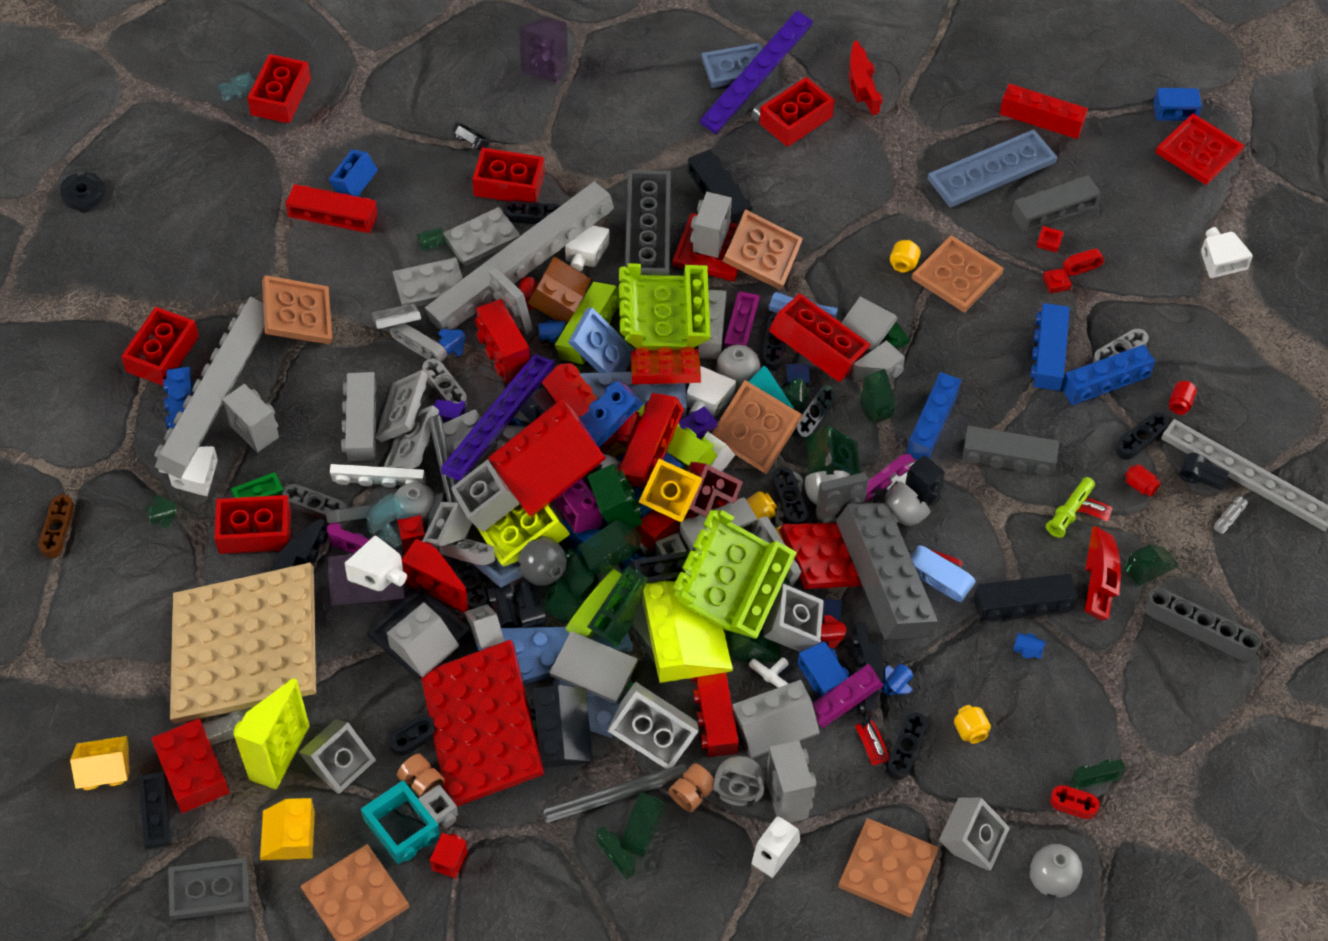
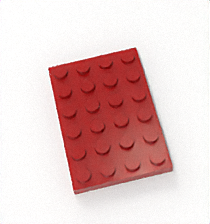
(482, 724)

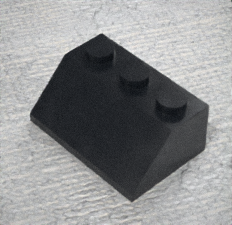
(562, 726)

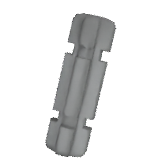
(1230, 515)

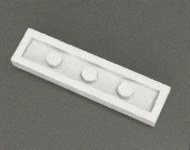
(375, 475)

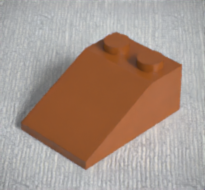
(559, 291)

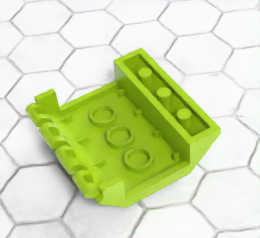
(664, 308)
(732, 575)

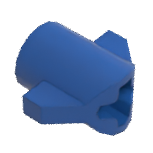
(550, 330)
(452, 341)
(1029, 646)
(896, 680)

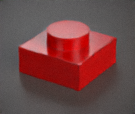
(1050, 239)
(1057, 280)

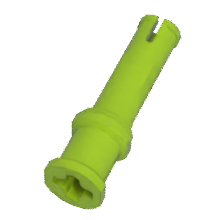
(1066, 514)

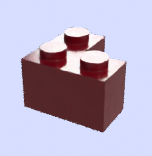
(713, 486)

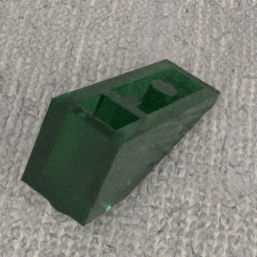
(619, 607)

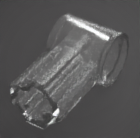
(223, 728)

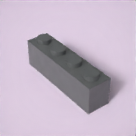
(1056, 203)
(1010, 451)

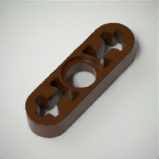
(53, 516)

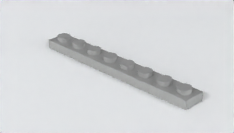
(1249, 474)

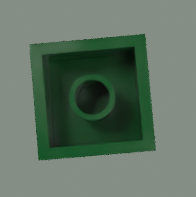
(615, 496)

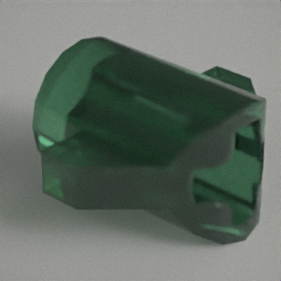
(430, 238)
(797, 393)
(162, 511)

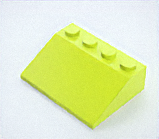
(517, 528)
(681, 639)
(272, 734)

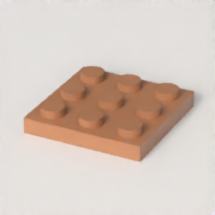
(762, 249)
(957, 273)
(296, 310)
(756, 426)
(888, 867)
(355, 896)

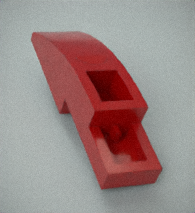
(861, 79)
(1105, 571)

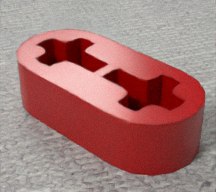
(1083, 262)
(1074, 802)

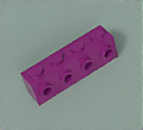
(579, 507)

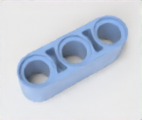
(942, 574)

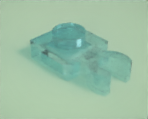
(239, 85)

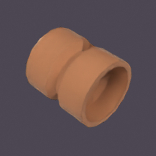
(419, 775)
(691, 789)

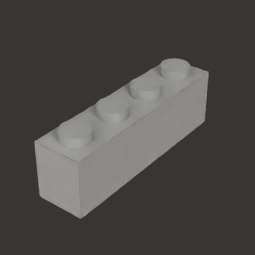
(360, 416)

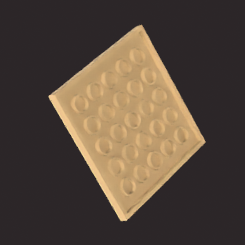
(242, 642)

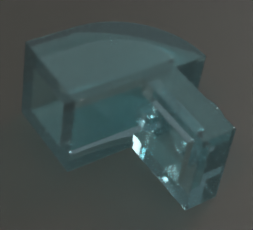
(379, 517)

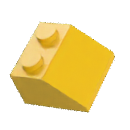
(670, 490)
(100, 763)
(288, 830)

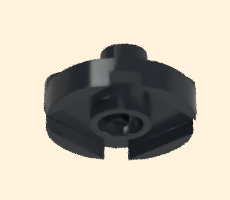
(82, 201)

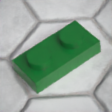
(263, 486)

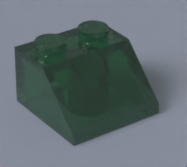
(832, 452)
(611, 546)

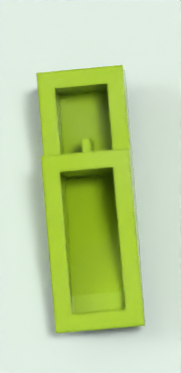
(591, 605)

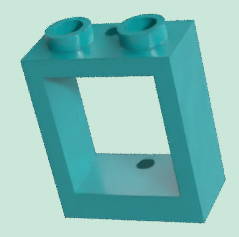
(387, 803)

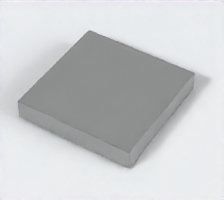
(396, 316)
(869, 321)

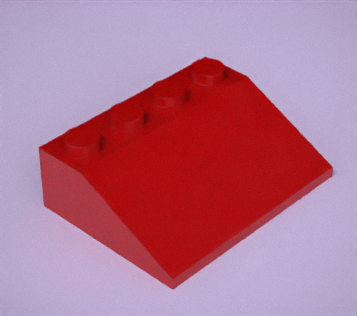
(547, 457)

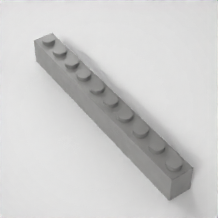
(521, 256)
(216, 384)

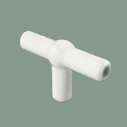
(770, 675)

